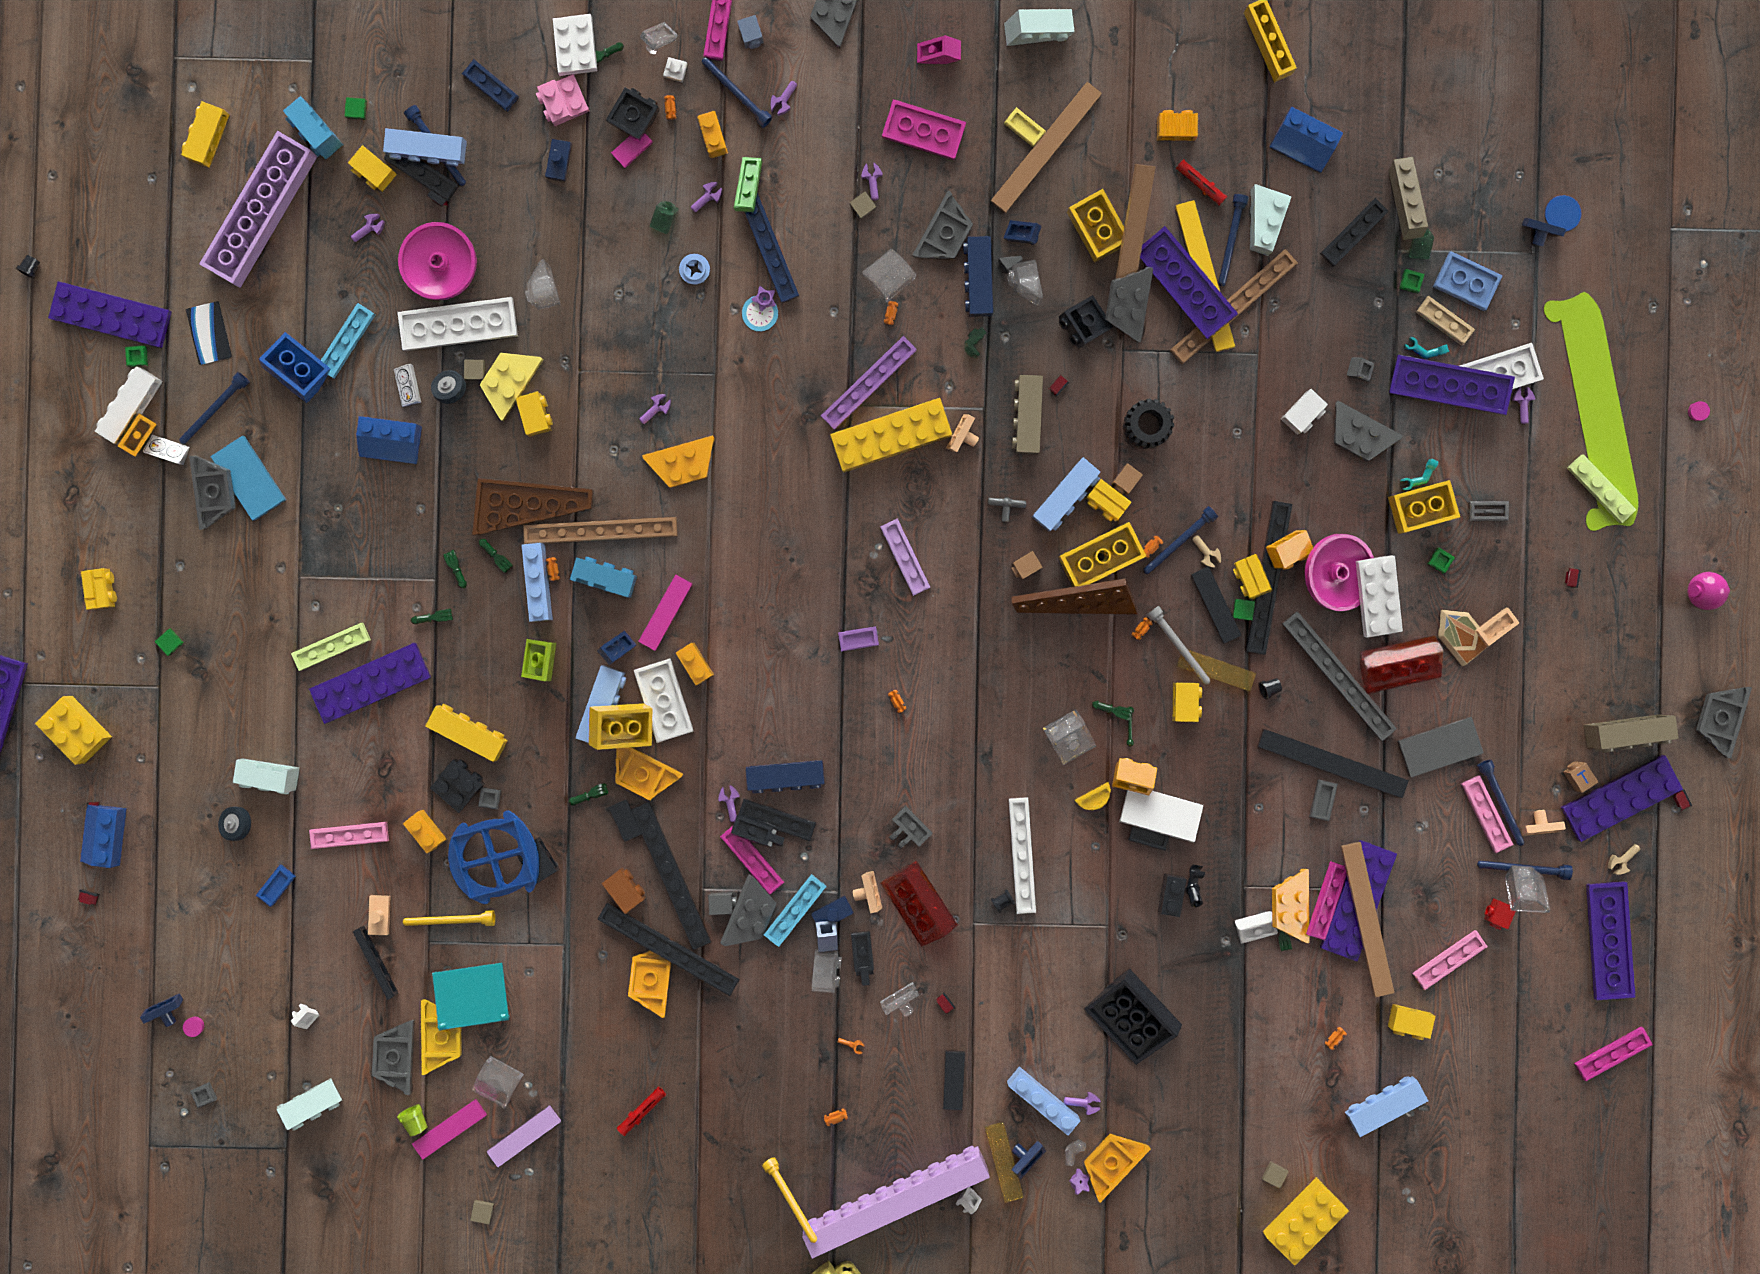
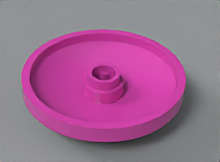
(437, 261)
(1333, 571)

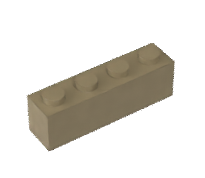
(1408, 198)
(1028, 414)

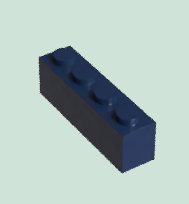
(979, 276)
(785, 775)

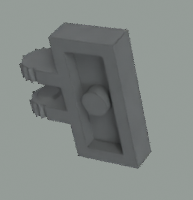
(911, 826)

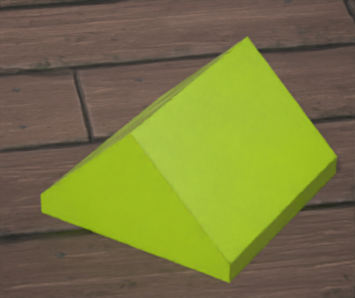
(538, 660)

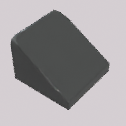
(1006, 263)
(1360, 369)

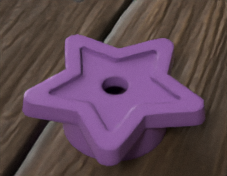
(759, 298)
(1075, 1182)

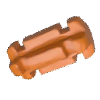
(670, 108)
(891, 313)
(1152, 546)
(552, 569)
(1142, 628)
(897, 701)
(1335, 1038)
(835, 1117)

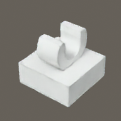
(675, 69)
(304, 1017)
(969, 1200)

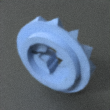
(692, 260)

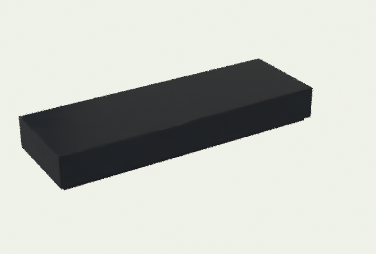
(953, 1080)

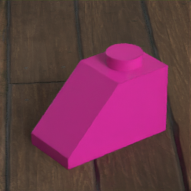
(939, 51)

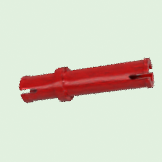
(1218, 197)
(634, 1118)

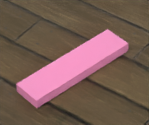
(1487, 814)
(349, 835)
(1449, 960)

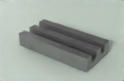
(1472, 510)

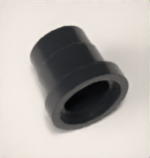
(28, 266)
(1269, 688)

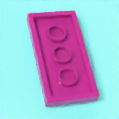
(923, 129)

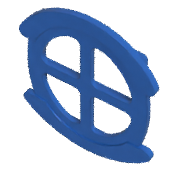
(526, 848)

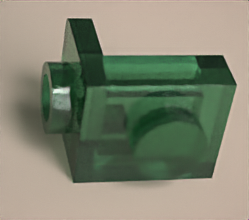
(663, 216)
(1422, 246)
(974, 337)

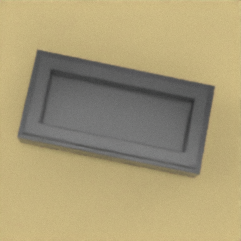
(1323, 800)

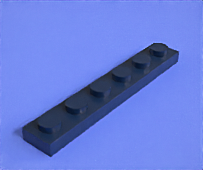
(771, 253)

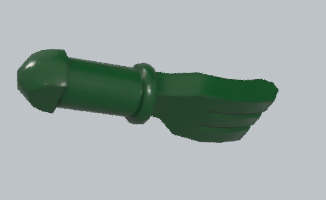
(600, 55)
(500, 560)
(453, 562)
(441, 615)
(1121, 712)
(595, 792)
(1284, 941)

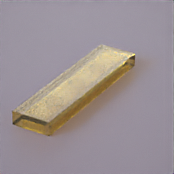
(1220, 671)
(1004, 1162)

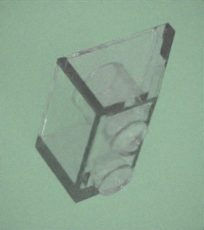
(889, 274)
(1026, 281)
(542, 287)
(1069, 737)
(1526, 890)
(497, 1082)

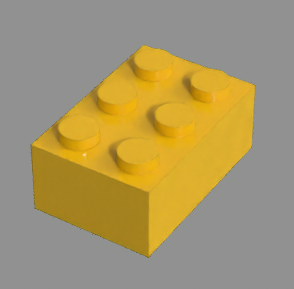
(1097, 225)
(1424, 507)
(620, 726)
(73, 730)

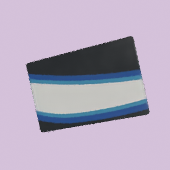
(208, 333)

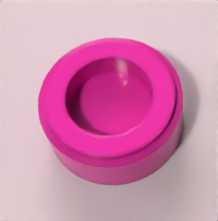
(1698, 411)
(193, 1026)

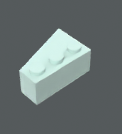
(1039, 26)
(1267, 216)
(265, 776)
(309, 1105)

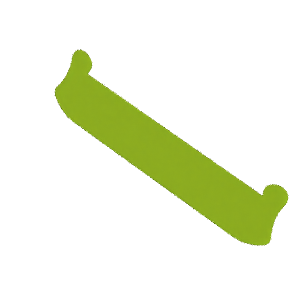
(1596, 399)

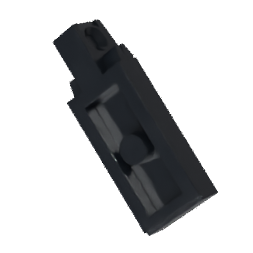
(755, 832)
(862, 955)

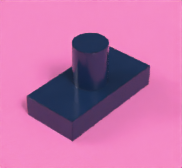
(558, 160)
(1542, 230)
(1022, 232)
(616, 648)
(833, 911)
(163, 1010)
(1027, 1158)

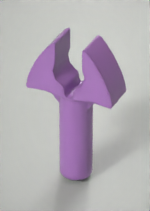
(783, 99)
(872, 180)
(707, 196)
(369, 227)
(1523, 403)
(656, 408)
(730, 802)
(1084, 1103)

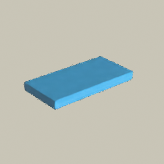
(249, 478)

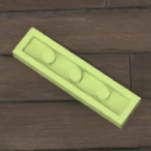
(1601, 488)
(331, 646)

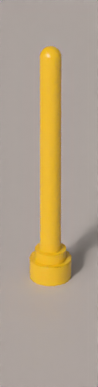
(486, 918)
(771, 1167)

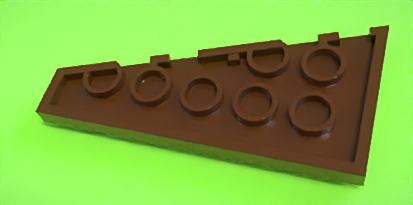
(513, 504)
(1095, 598)

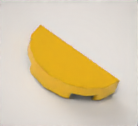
(1096, 798)

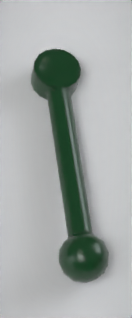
(1130, 742)

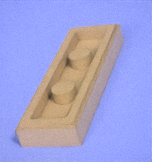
(1445, 320)

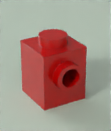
(1499, 914)

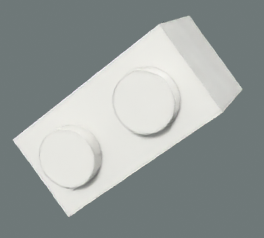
(1304, 412)

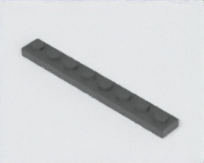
(1339, 676)

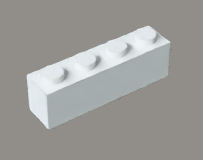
(131, 400)

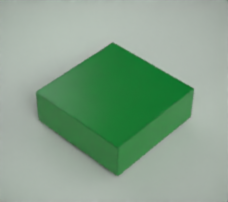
(355, 108)
(1411, 281)
(136, 356)
(1441, 560)
(1243, 609)
(169, 642)

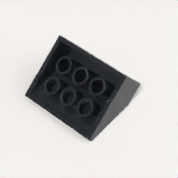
(1133, 1017)

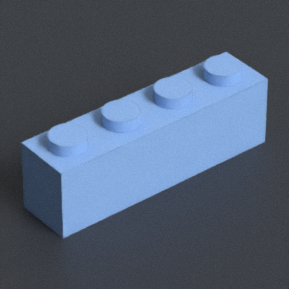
(424, 146)
(1066, 494)
(537, 582)
(603, 694)
(1043, 1101)
(1386, 1105)

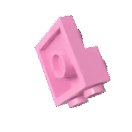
(562, 100)

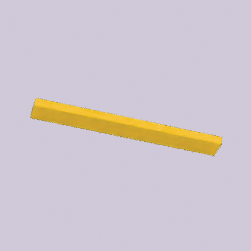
(1198, 250)

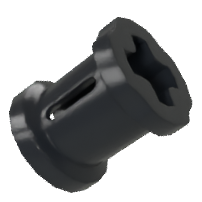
(1003, 901)

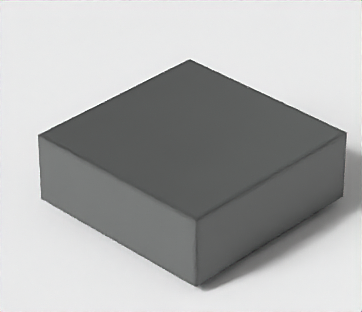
(489, 798)
(203, 1095)

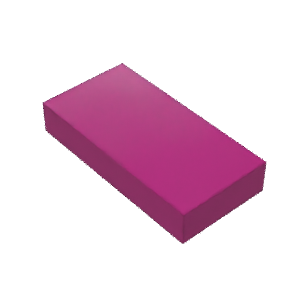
(631, 149)

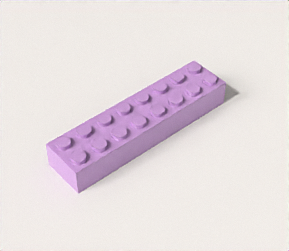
(258, 209)

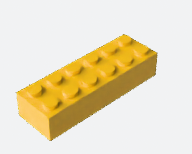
(891, 435)

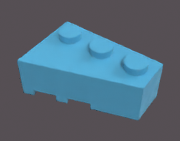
(312, 128)
(603, 576)

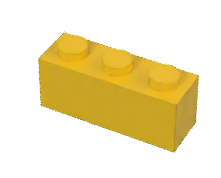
(205, 134)

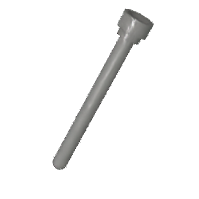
(1157, 616)

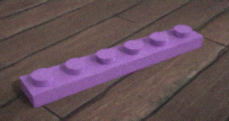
(868, 382)

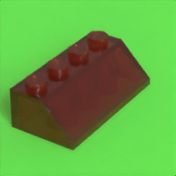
(1401, 664)
(919, 904)

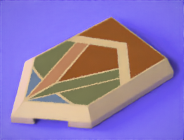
(1459, 635)

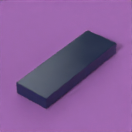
(490, 85)

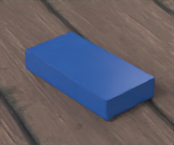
(275, 885)

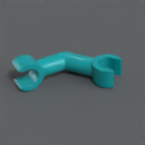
(1424, 353)
(1430, 467)

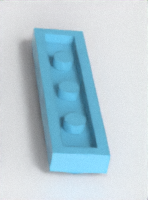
(347, 339)
(795, 910)

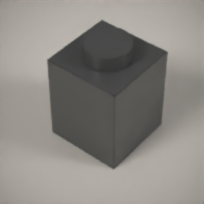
(721, 903)

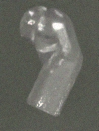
(1072, 1149)

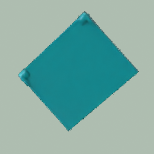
(470, 996)

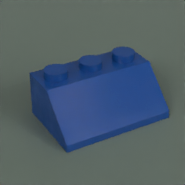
(1306, 139)
(295, 367)
(388, 440)
(103, 836)

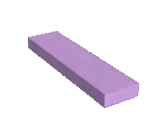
(905, 557)
(523, 1136)

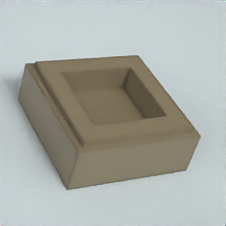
(863, 205)
(474, 369)
(1275, 1174)
(482, 1212)

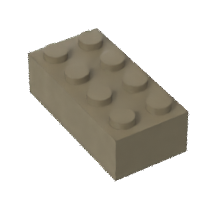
(1631, 732)

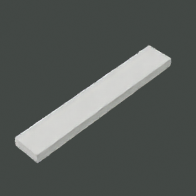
(1022, 855)

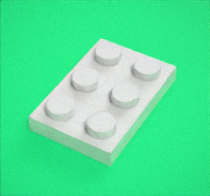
(575, 44)

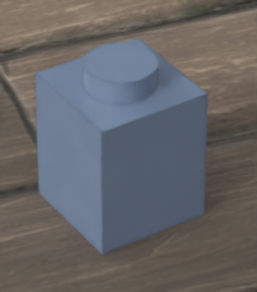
(750, 32)
(826, 936)

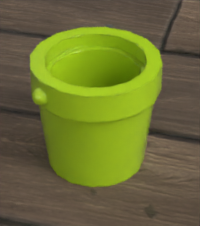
(413, 1120)

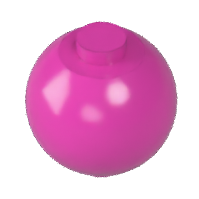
(1708, 591)

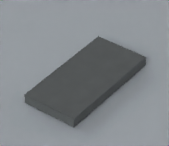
(1440, 747)

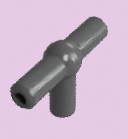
(1006, 503)

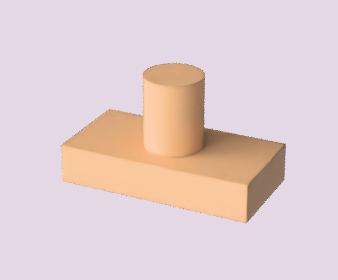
(962, 434)
(1497, 626)
(1542, 825)
(869, 892)
(379, 915)

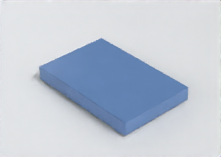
(1467, 281)

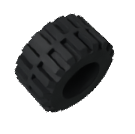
(1160, 412)

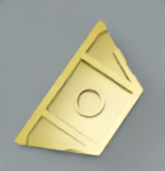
(508, 380)

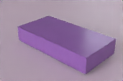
(858, 638)

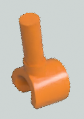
(852, 1044)

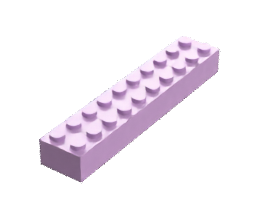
(897, 1200)

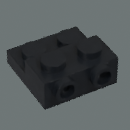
(633, 113)
(1084, 322)
(457, 784)

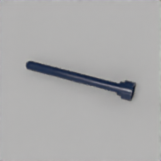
(414, 115)
(763, 117)
(1239, 202)
(238, 382)
(1208, 516)
(1486, 767)
(1564, 871)

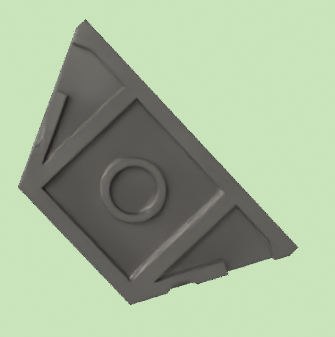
(833, 17)
(945, 232)
(1129, 302)
(1360, 433)
(212, 491)
(1723, 717)
(749, 915)
(394, 1056)

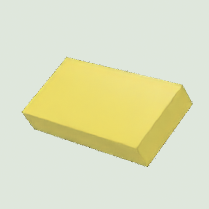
(1024, 127)

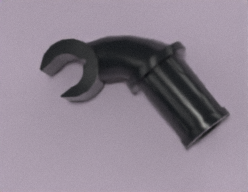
(1193, 888)

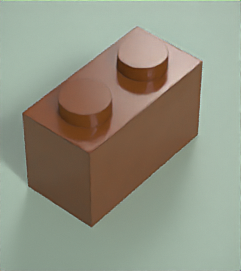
(624, 890)

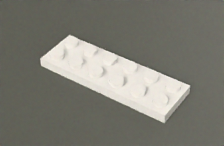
(457, 324)

